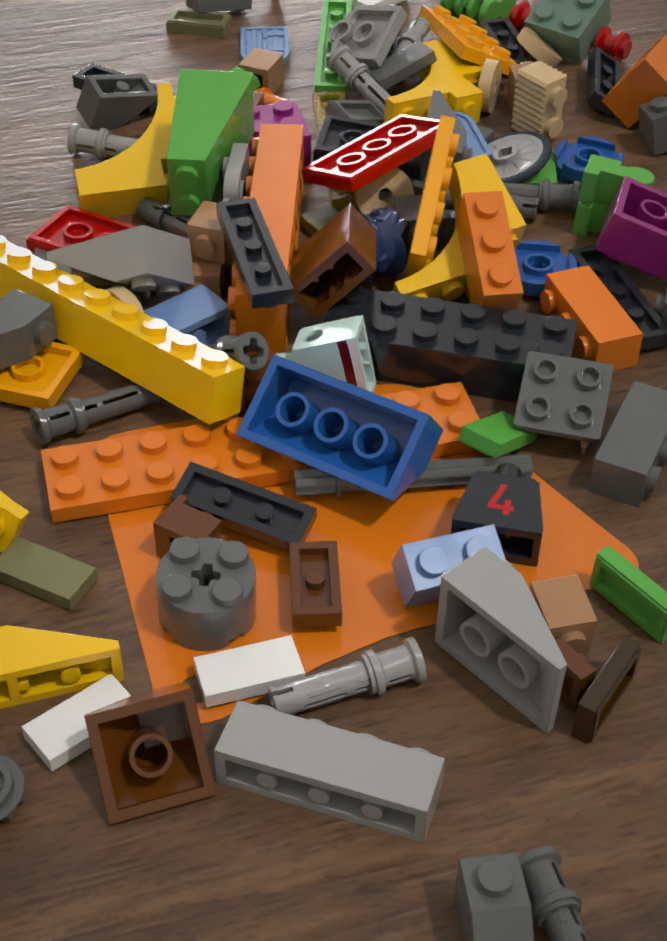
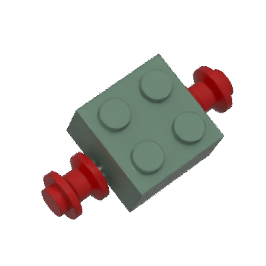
(572, 27)

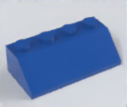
(340, 428)

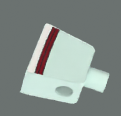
(336, 350)

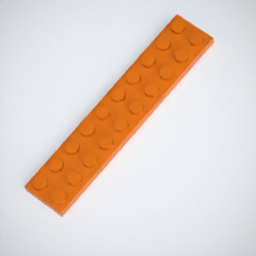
(147, 466)

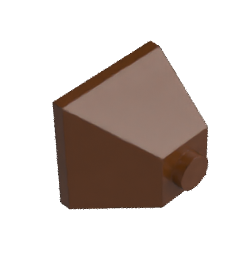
(150, 752)

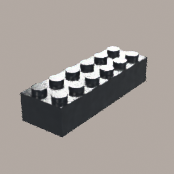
(451, 342)

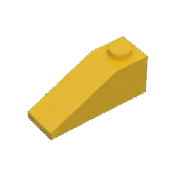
(52, 664)

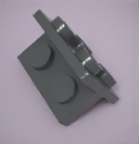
(563, 397)

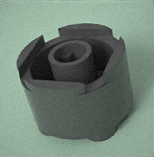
(206, 592)

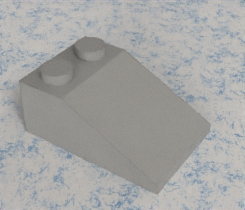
(134, 257)
(500, 635)

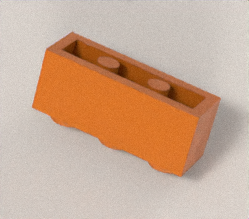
(488, 251)
(603, 326)

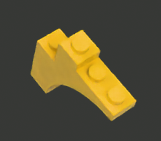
(449, 74)
(136, 173)
(446, 274)

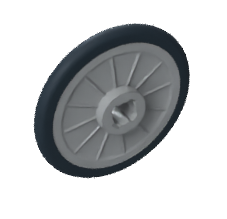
(519, 155)

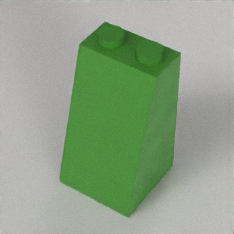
(208, 117)

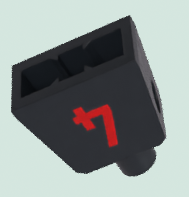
(510, 505)

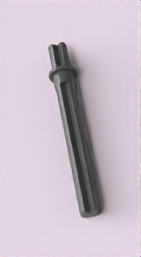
(437, 473)

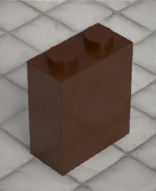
(333, 261)

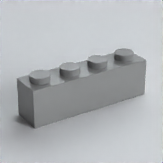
(330, 770)

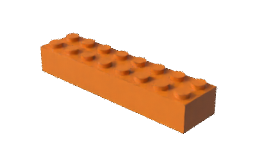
(278, 188)

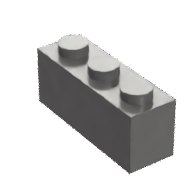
(633, 447)

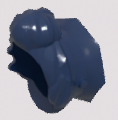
(390, 247)

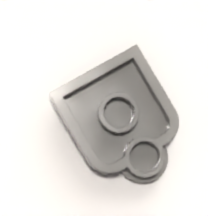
(368, 32)
(235, 172)

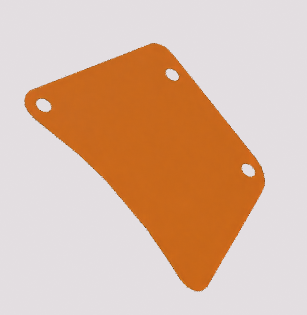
(367, 538)

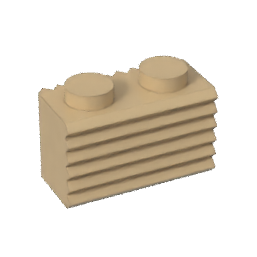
(539, 100)

